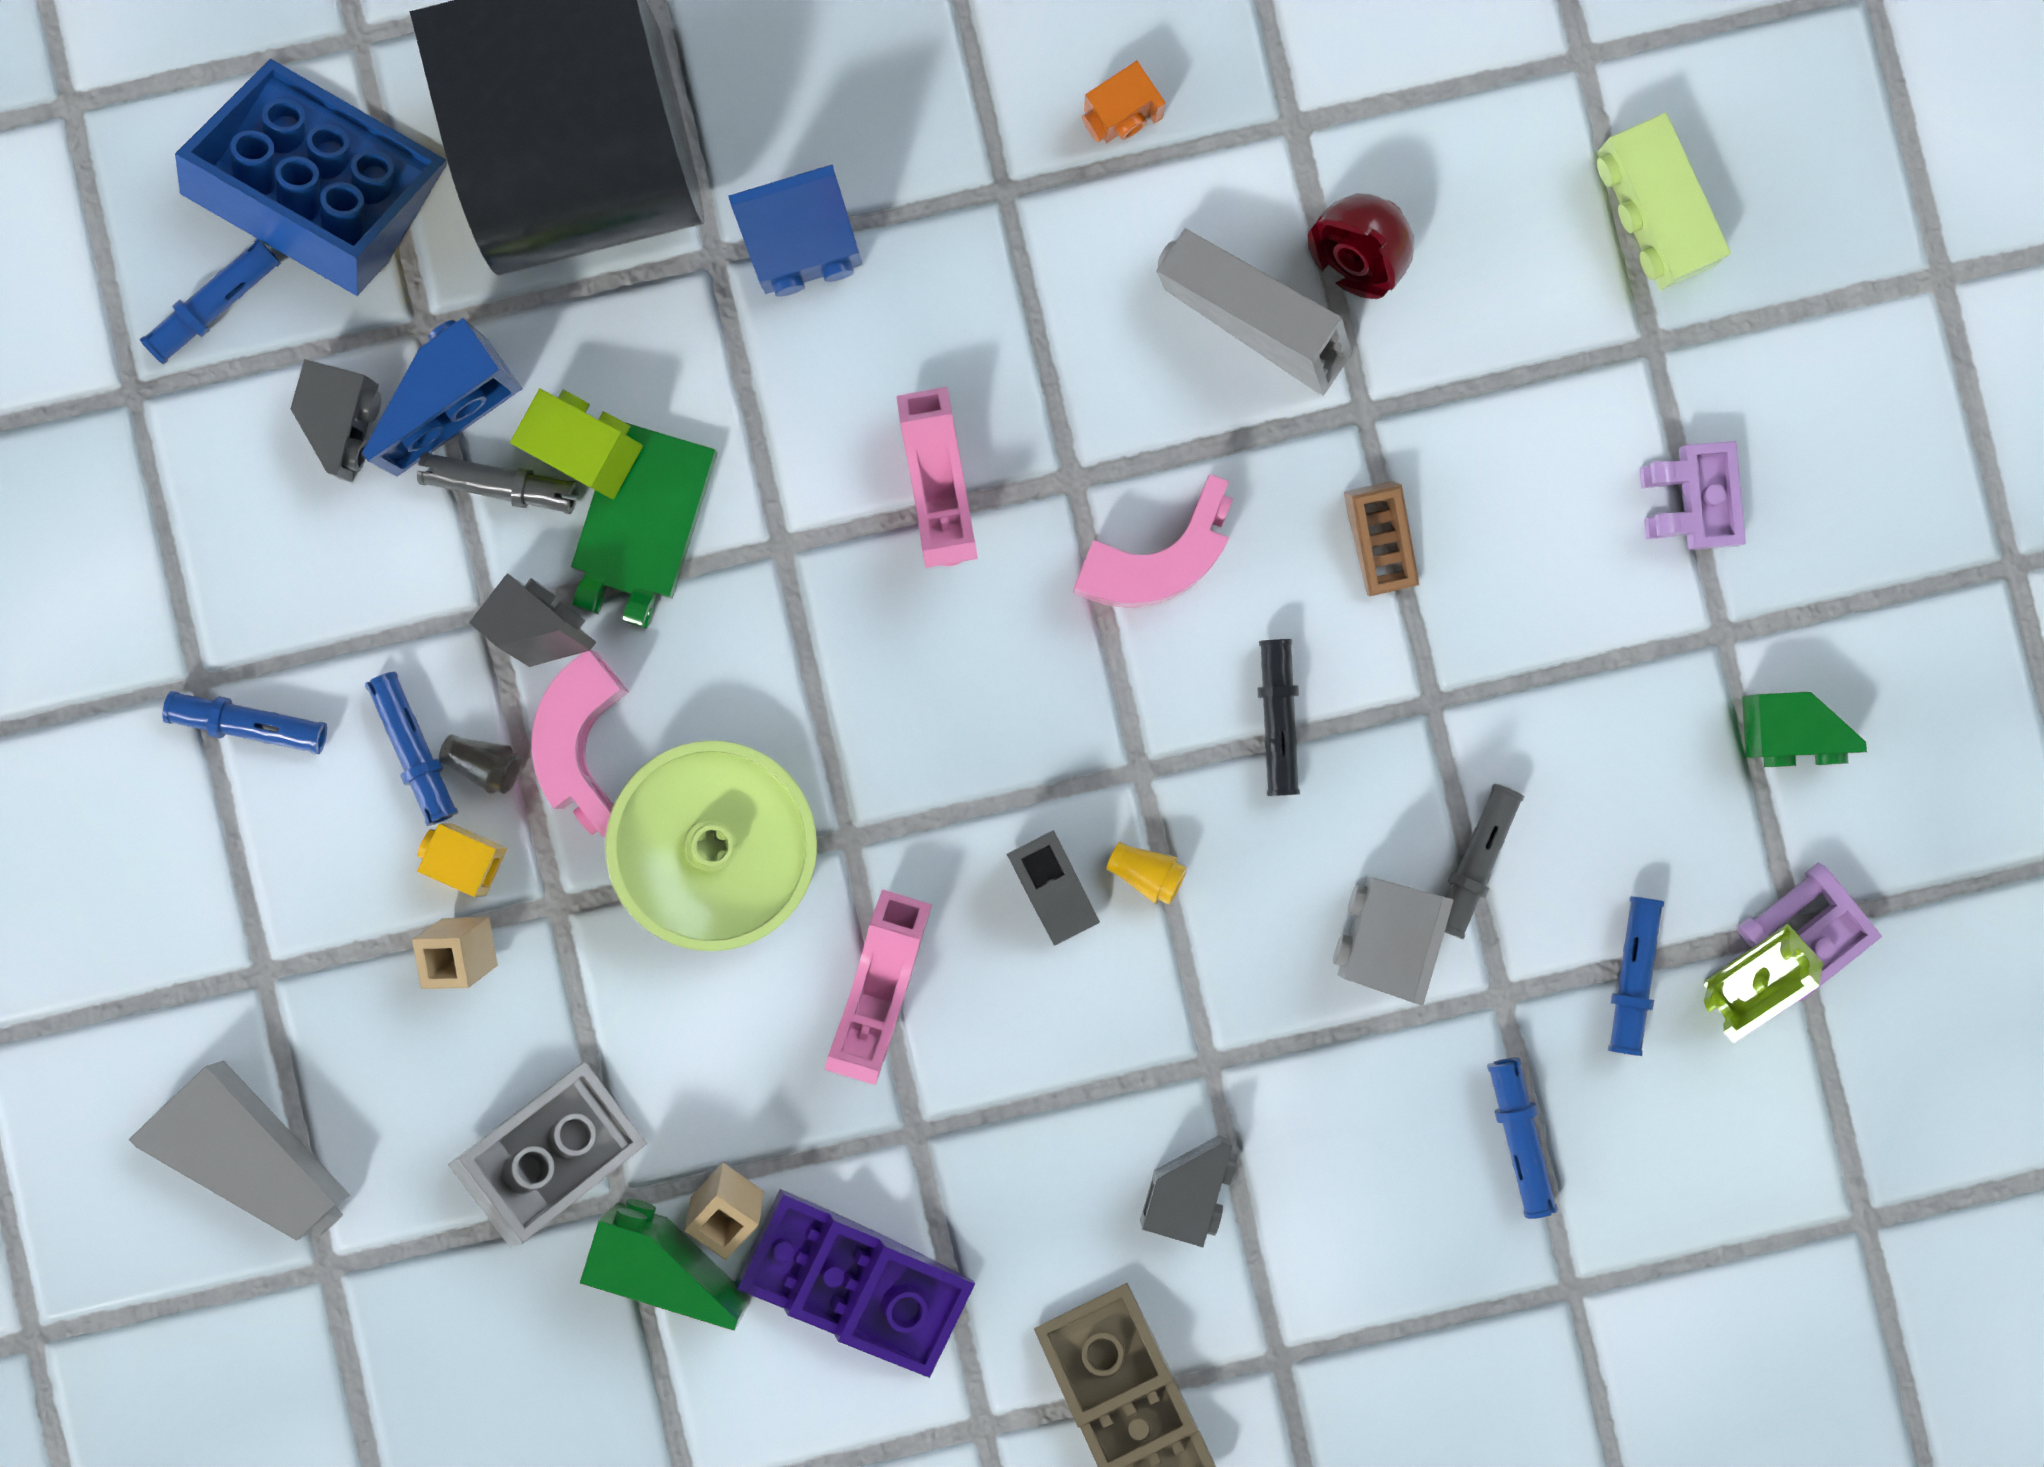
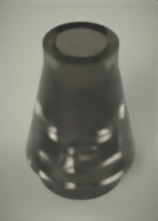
(483, 763)

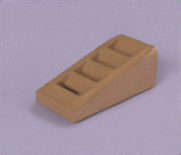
(1359, 523)

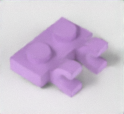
(1710, 496)

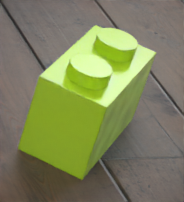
(577, 443)

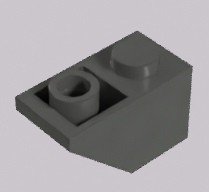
(335, 414)
(527, 625)
(1053, 887)
(1186, 1192)

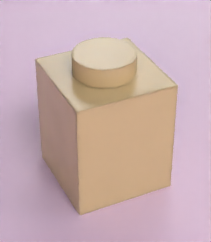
(455, 952)
(724, 1211)

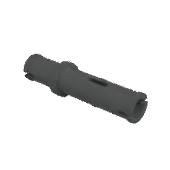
(517, 486)
(1480, 857)

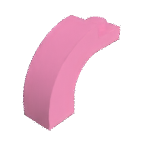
(936, 477)
(1150, 579)
(561, 734)
(879, 987)

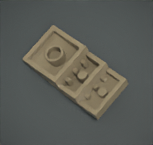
(1121, 1386)

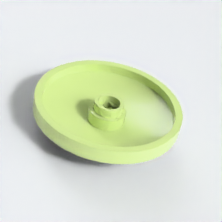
(710, 845)

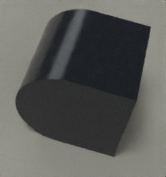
(557, 125)

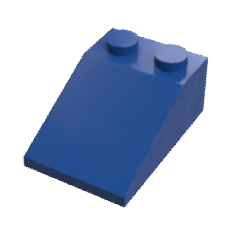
(797, 231)
(442, 393)

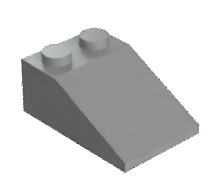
(1393, 938)
(547, 1155)

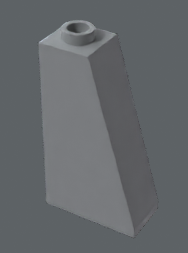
(1256, 310)
(242, 1152)

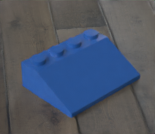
(308, 175)

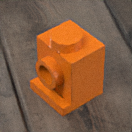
(1122, 105)

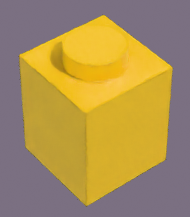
(460, 859)

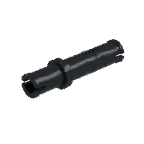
(1279, 716)

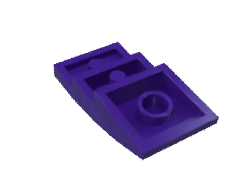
(854, 1283)

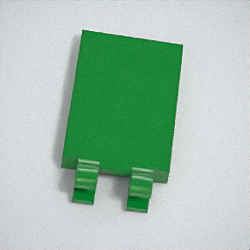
(647, 528)

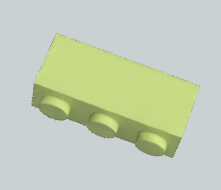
(1661, 202)

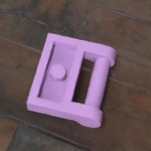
(1833, 935)

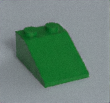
(658, 1265)

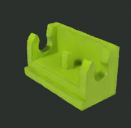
(1763, 982)

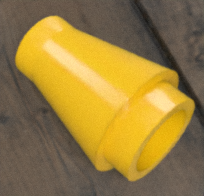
(1149, 872)

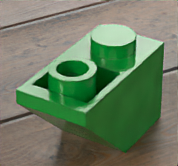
(1796, 725)

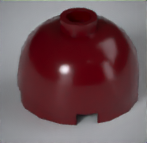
(1364, 242)

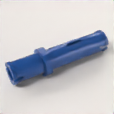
(209, 302)
(224, 718)
(419, 767)
(1636, 976)
(1522, 1137)

